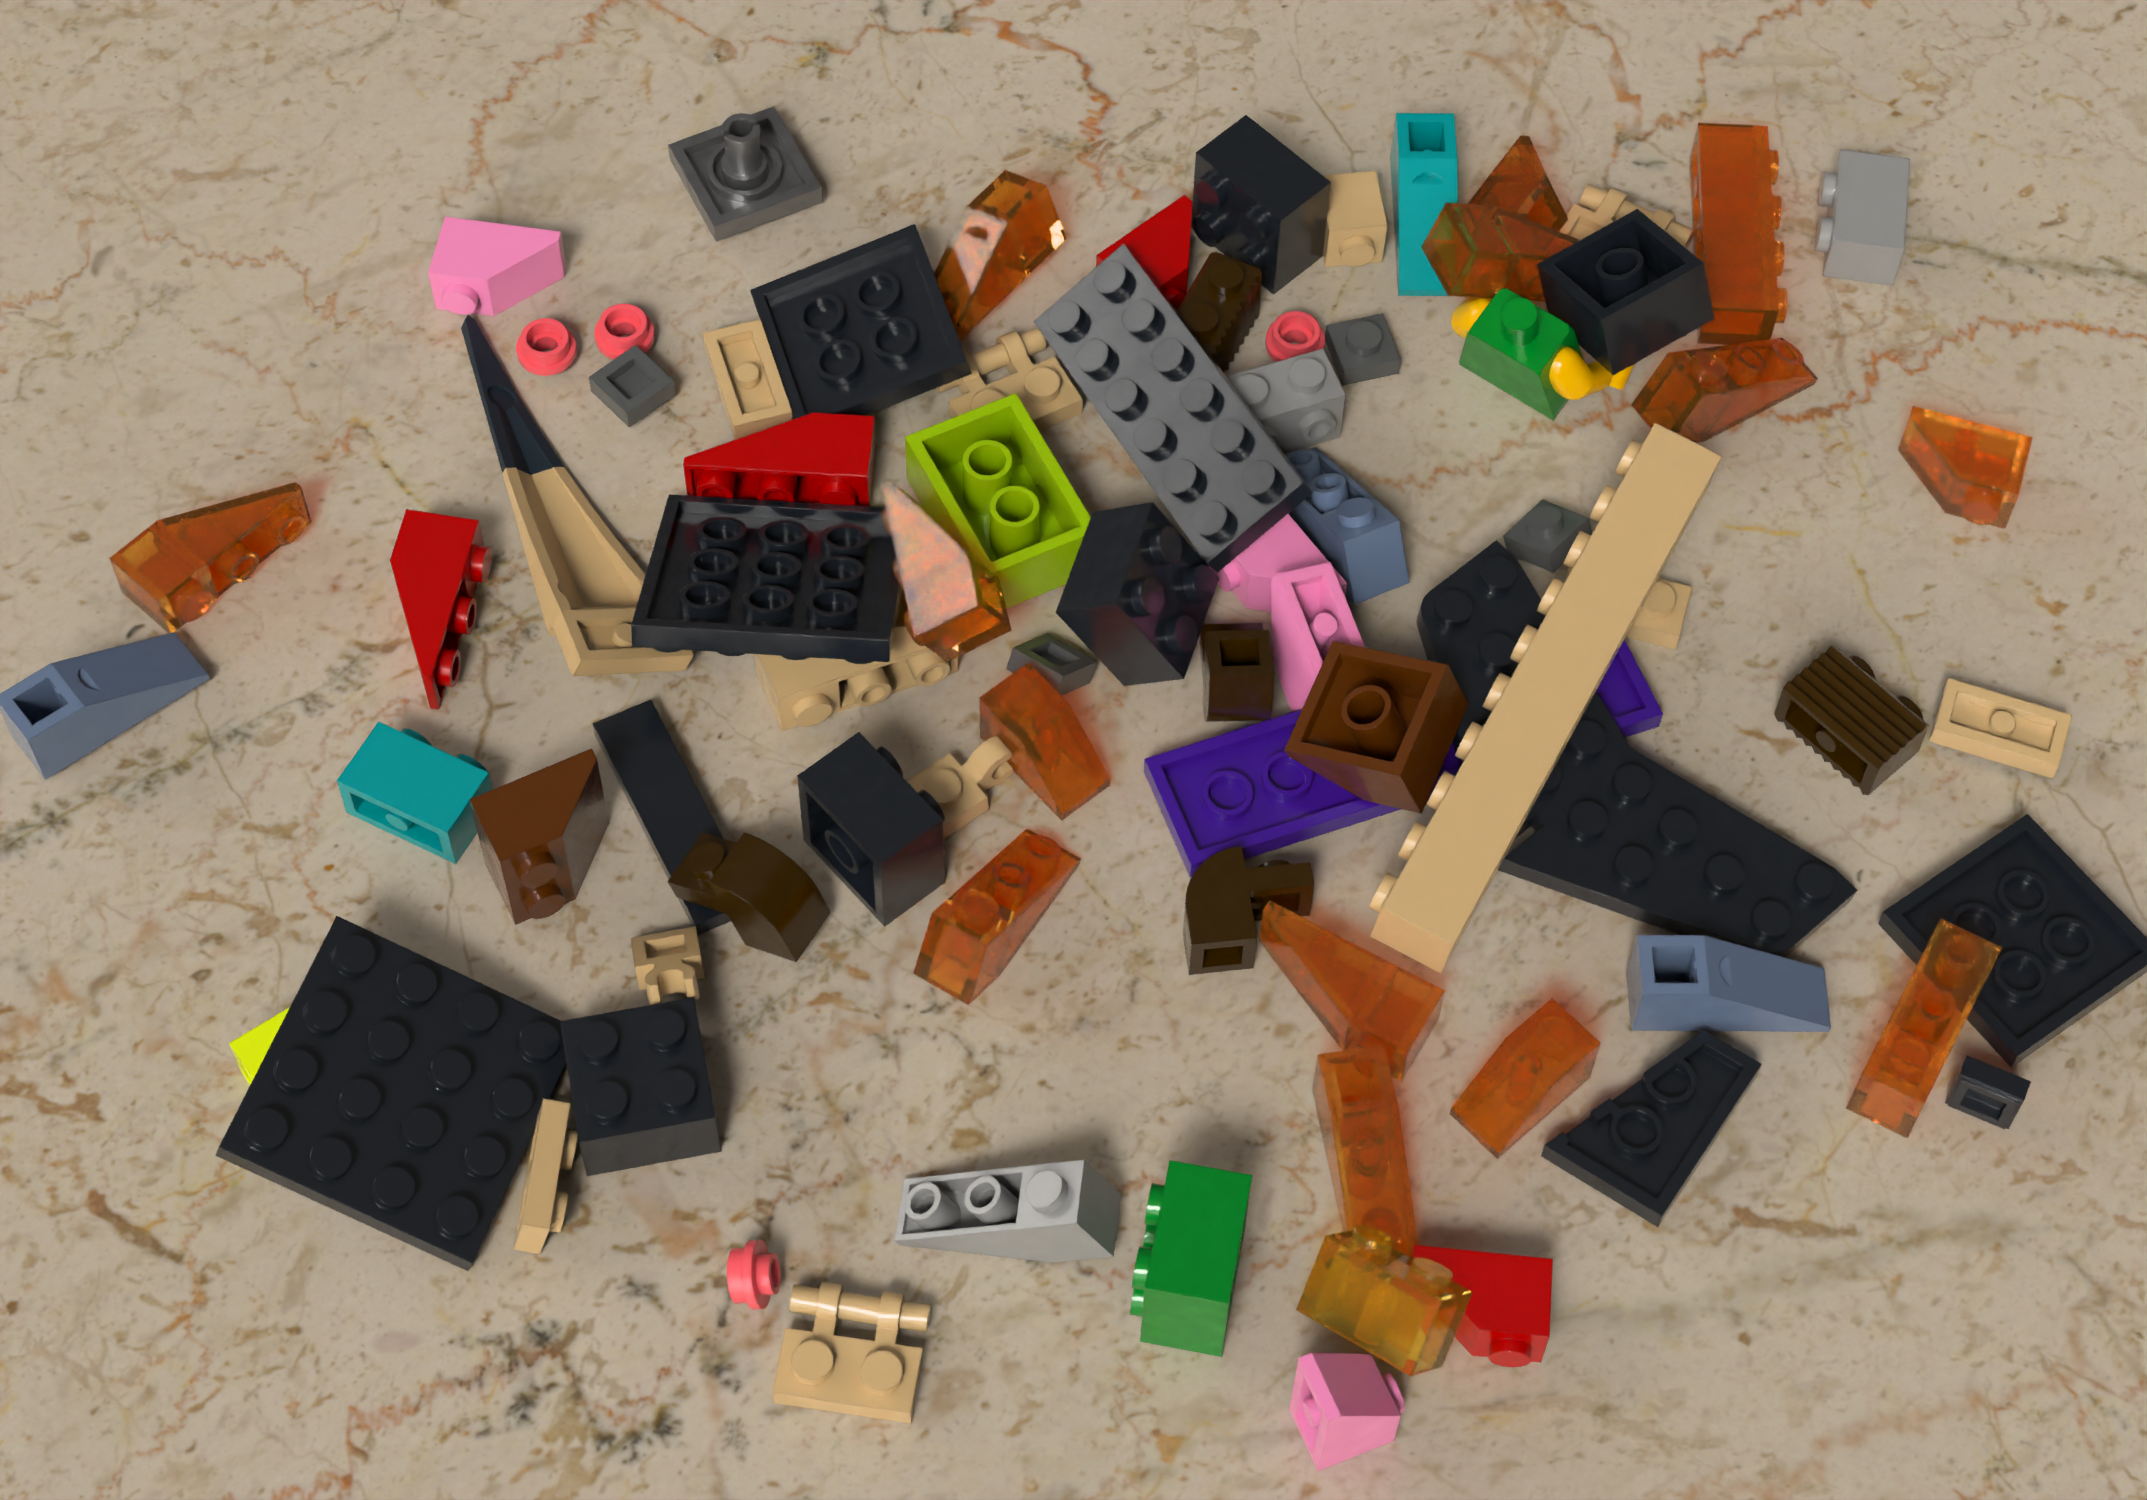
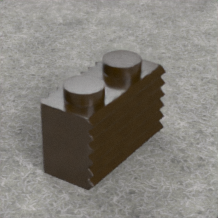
(1222, 306)
(1851, 719)

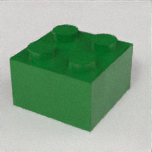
(1190, 1257)

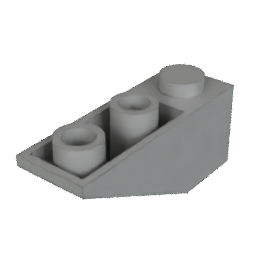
(1013, 1212)

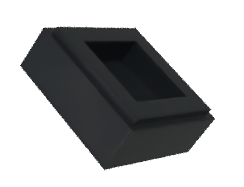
(1987, 1092)

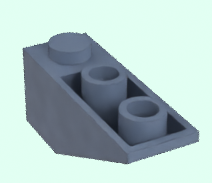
(1349, 528)
(95, 697)
(1721, 987)

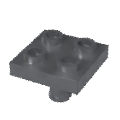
(745, 173)

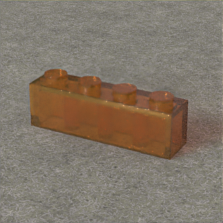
(1735, 231)

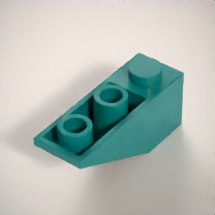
(1422, 183)

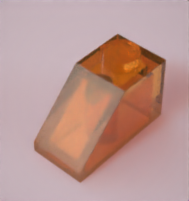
(1966, 464)
(1044, 740)
(1527, 1078)

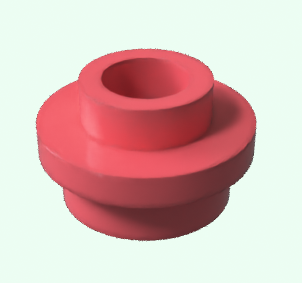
(619, 321)
(1293, 327)
(545, 335)
(753, 1274)

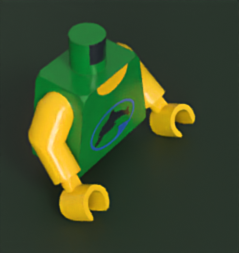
(1528, 352)

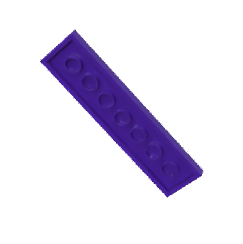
(1257, 797)

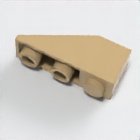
(815, 688)

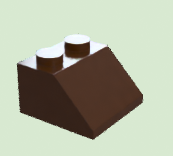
(1379, 724)
(542, 834)

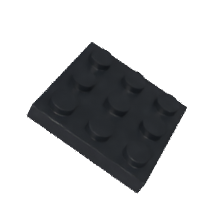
(861, 329)
(2056, 929)

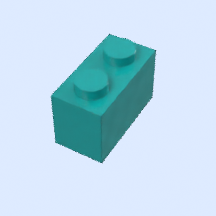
(414, 790)

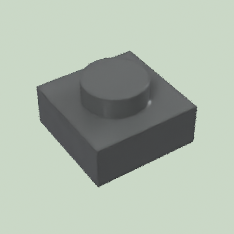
(1362, 349)
(632, 386)
(1545, 535)
(1055, 661)

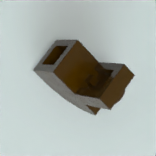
(1236, 672)
(758, 888)
(1227, 901)

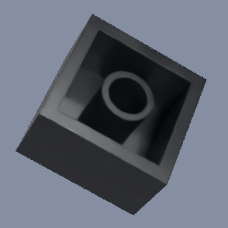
(1259, 203)
(1626, 291)
(1138, 594)
(873, 827)
(639, 1086)

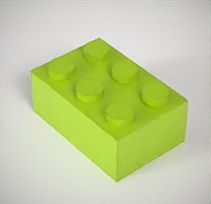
(1000, 495)

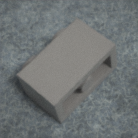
(1864, 217)

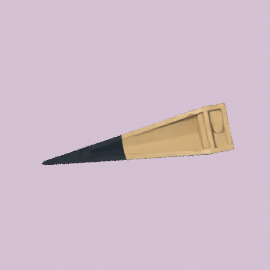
(576, 563)

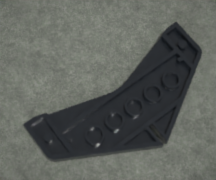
(1613, 819)

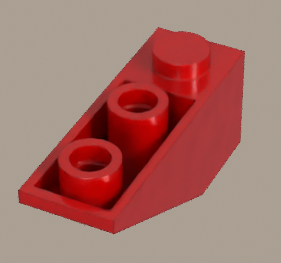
(801, 460)
(436, 577)

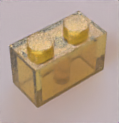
(1385, 1299)

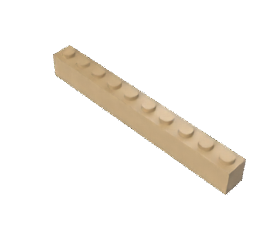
(1543, 700)

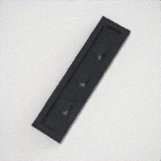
(659, 793)

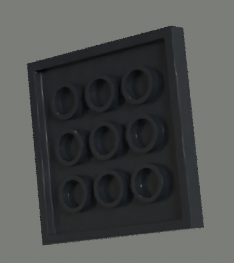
(770, 580)
(398, 1094)

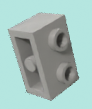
(1295, 399)

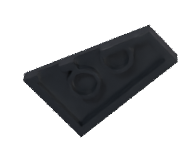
(1658, 1129)

